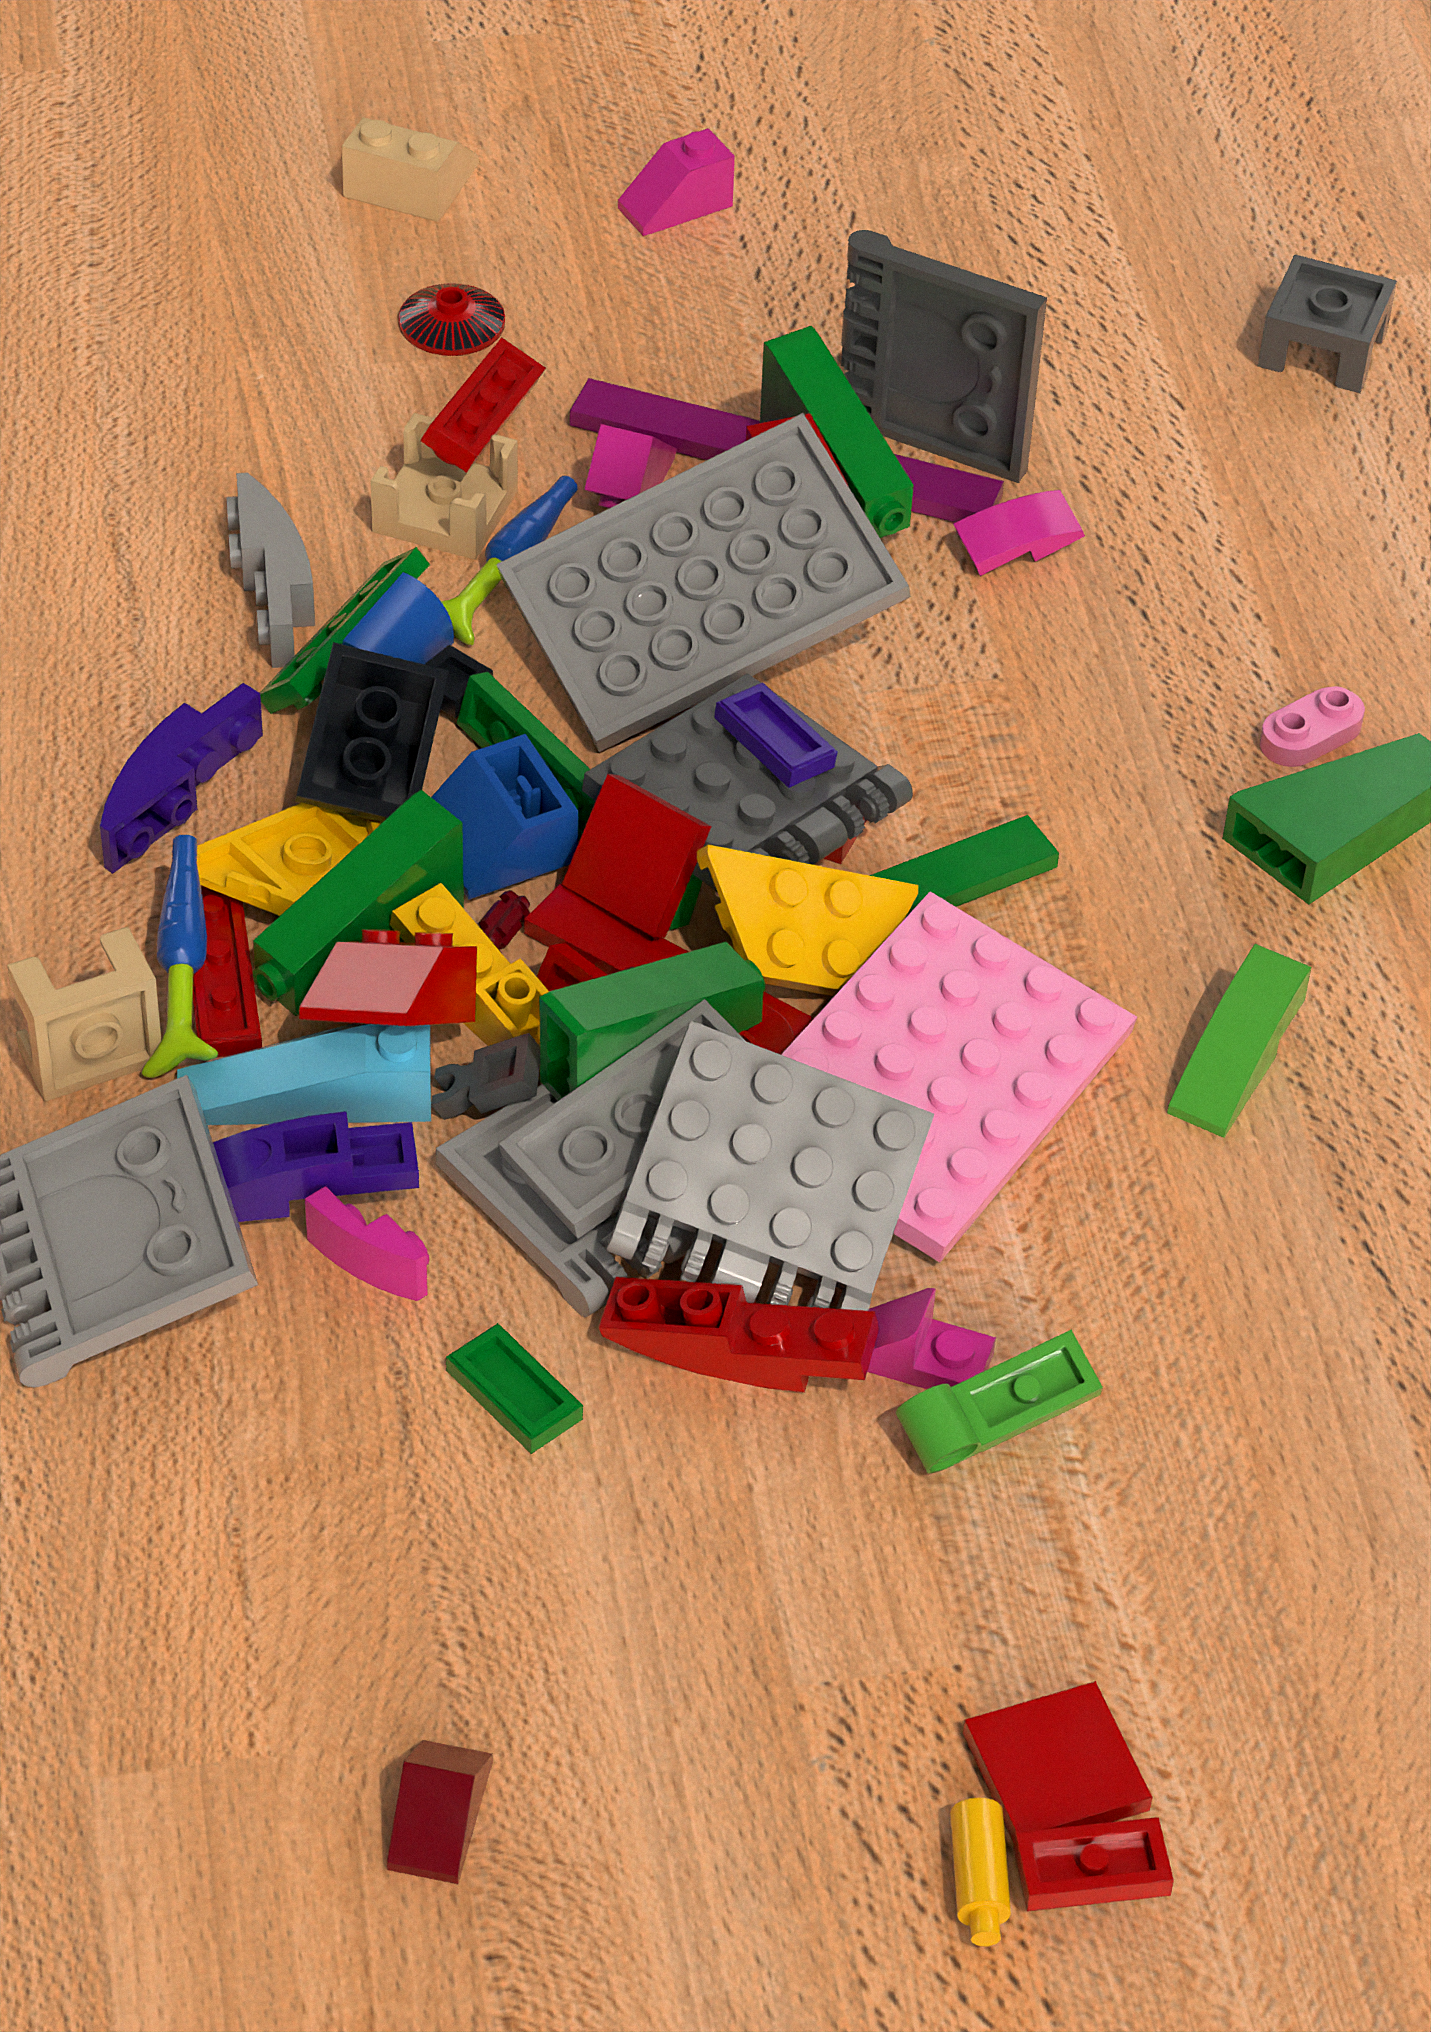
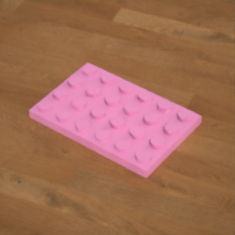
(978, 1039)

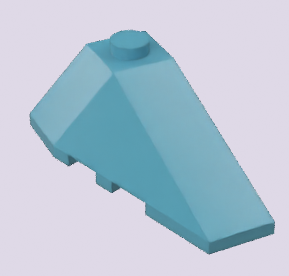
(353, 1068)

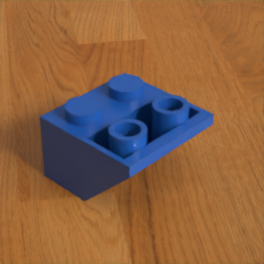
(511, 816)

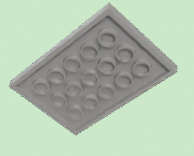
(702, 581)

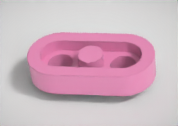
(1312, 726)

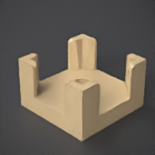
(440, 502)
(90, 1027)

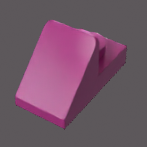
(925, 1350)

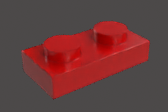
(1093, 1864)

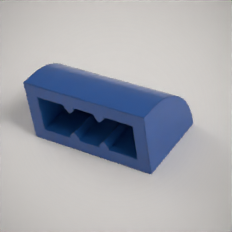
(404, 623)

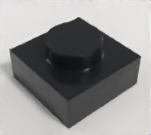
(460, 668)

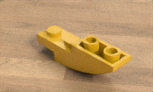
(504, 991)

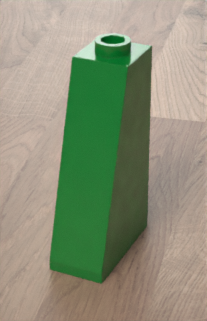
(806, 379)
(1333, 817)
(391, 866)
(610, 1015)

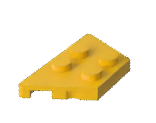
(280, 855)
(803, 920)

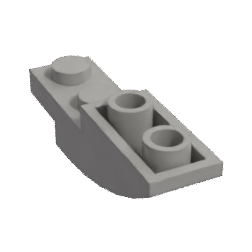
(272, 565)

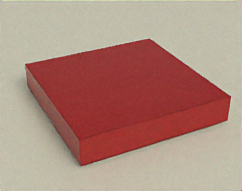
(636, 855)
(1057, 1762)

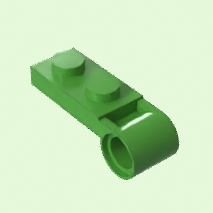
(998, 1403)

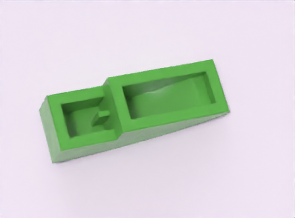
(1240, 1040)

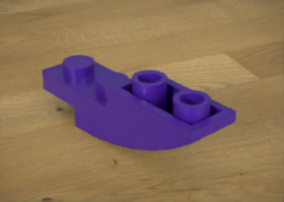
(162, 774)
(311, 1152)

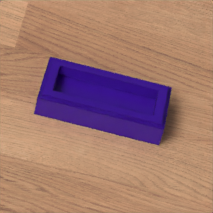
(775, 734)

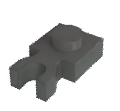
(495, 1079)

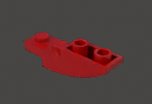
(724, 1337)

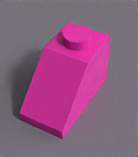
(680, 183)
(626, 464)

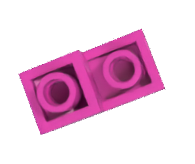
(1022, 525)
(371, 1252)

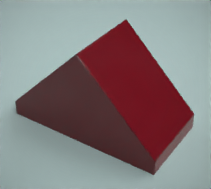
(437, 1810)

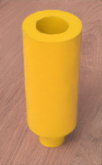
(980, 1868)

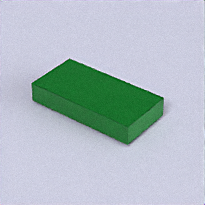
(514, 1388)

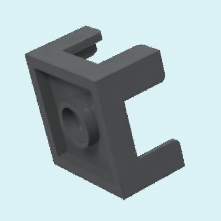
(1330, 311)

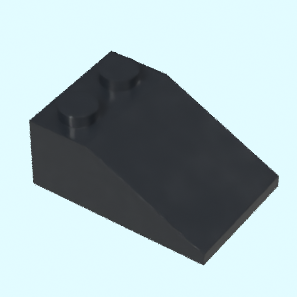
(371, 733)

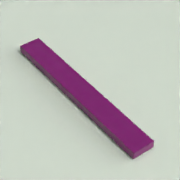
(709, 432)

